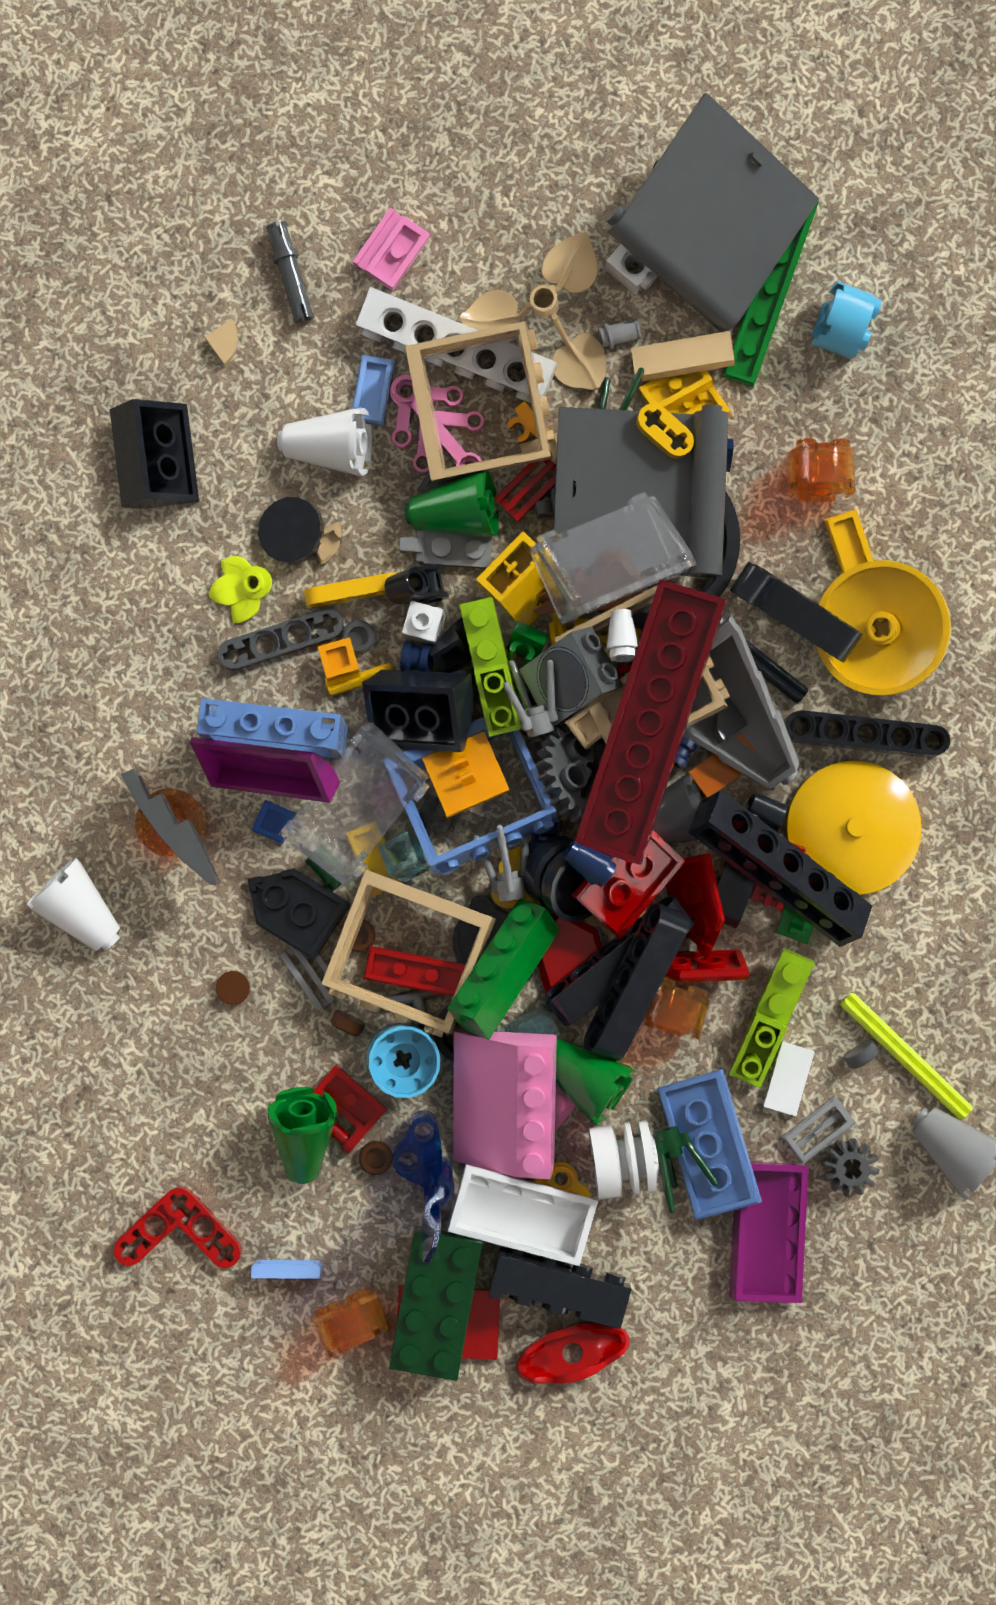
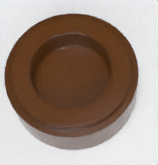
(365, 937)
(233, 987)
(347, 1023)
(375, 1157)

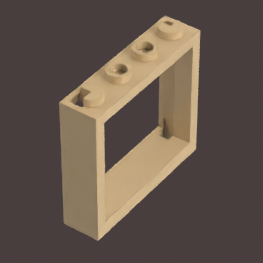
(425, 408)
(636, 604)
(374, 1001)

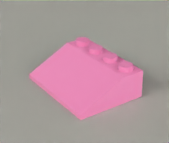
(505, 1102)

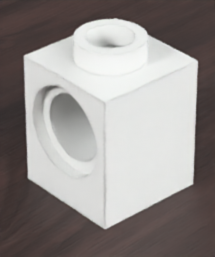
(634, 282)
(423, 623)

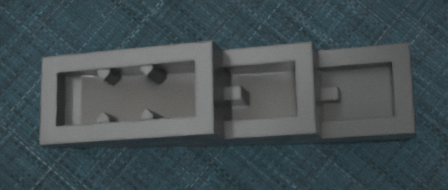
(178, 836)

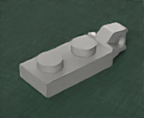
(448, 549)

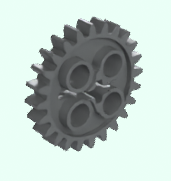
(569, 770)

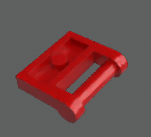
(353, 1104)

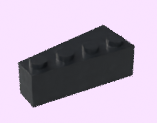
(560, 1287)

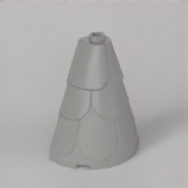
(765, 727)

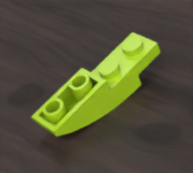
(490, 665)
(771, 1017)

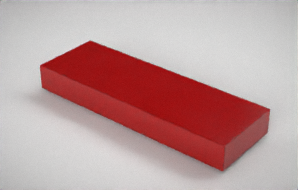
(413, 971)

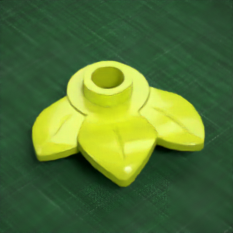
(236, 590)

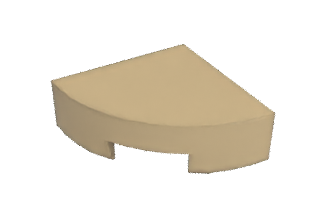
(224, 341)
(329, 543)

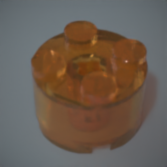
(821, 470)
(184, 807)
(678, 1009)
(351, 1323)

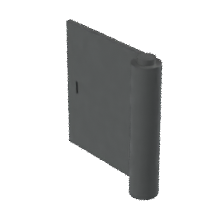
(713, 216)
(616, 462)

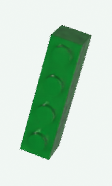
(503, 969)

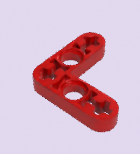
(173, 1218)

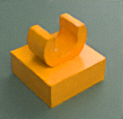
(526, 418)
(338, 659)

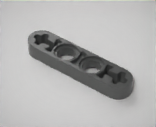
(280, 635)

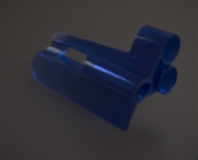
(430, 1172)

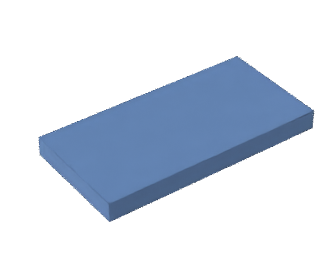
(708, 1115)

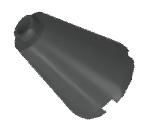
(678, 811)

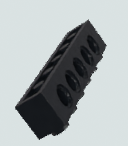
(780, 868)

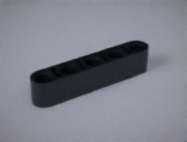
(881, 729)
(588, 982)
(636, 982)

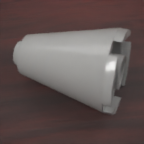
(957, 1149)

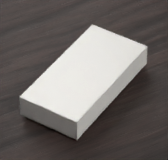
(788, 1078)

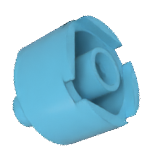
(845, 320)

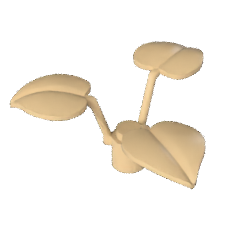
(567, 265)

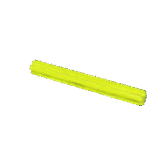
(906, 1056)

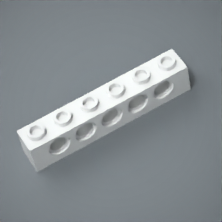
(380, 306)

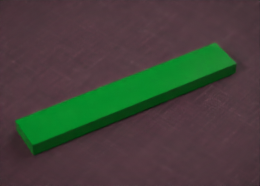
(763, 313)

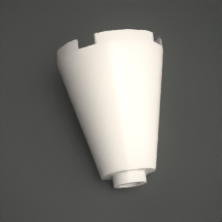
(330, 441)
(76, 907)

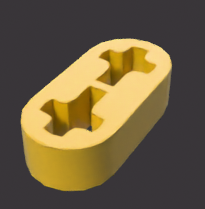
(670, 425)

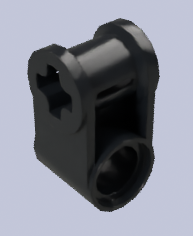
(416, 584)

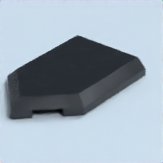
(296, 910)

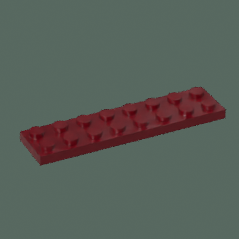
(650, 721)

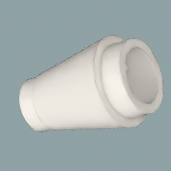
(622, 636)

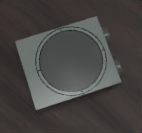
(580, 672)

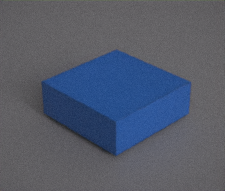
(272, 820)

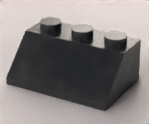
(153, 454)
(421, 708)

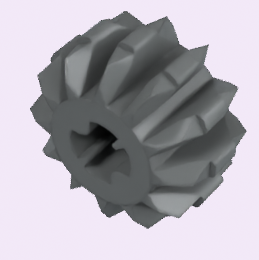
(838, 1170)

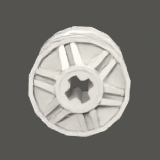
(623, 1159)

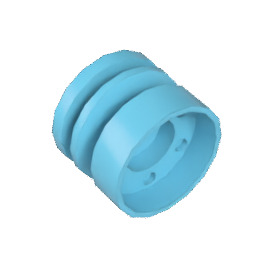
(396, 1079)

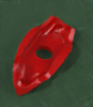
(545, 1362)

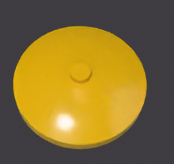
(901, 625)
(856, 824)

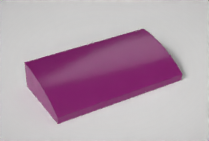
(266, 770)
(771, 1237)

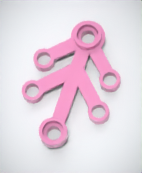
(443, 419)

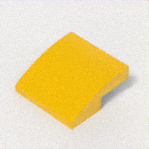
(683, 393)

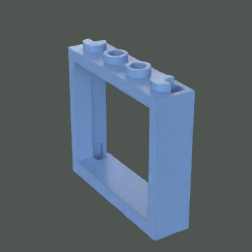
(273, 727)
(482, 847)

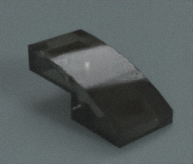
(459, 827)

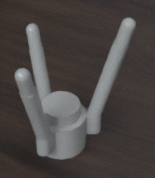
(534, 719)
(510, 884)

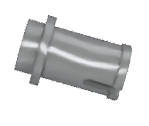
(619, 333)

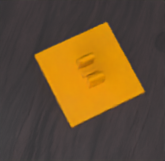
(466, 776)

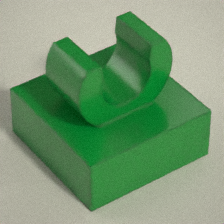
(526, 642)
(794, 927)

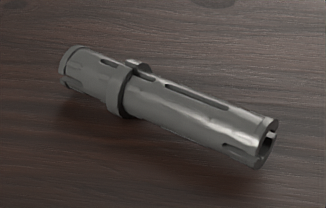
(286, 259)

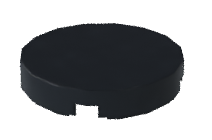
(290, 530)

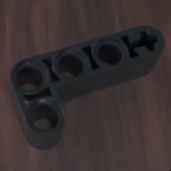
(796, 611)
(733, 885)

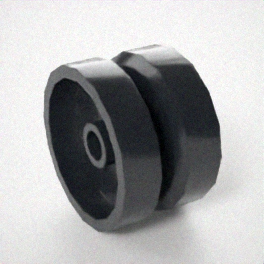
(553, 880)

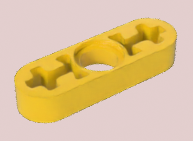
(341, 591)

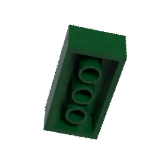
(436, 1306)

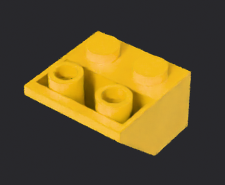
(513, 581)

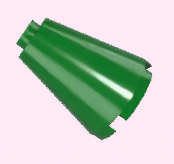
(457, 507)
(590, 1080)
(302, 1130)

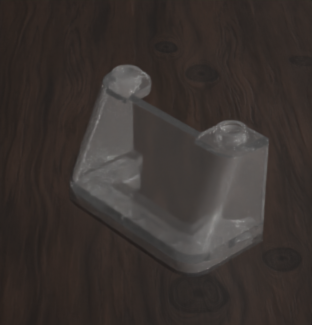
(610, 557)
(372, 794)

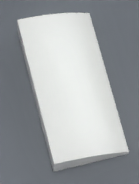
(522, 1215)

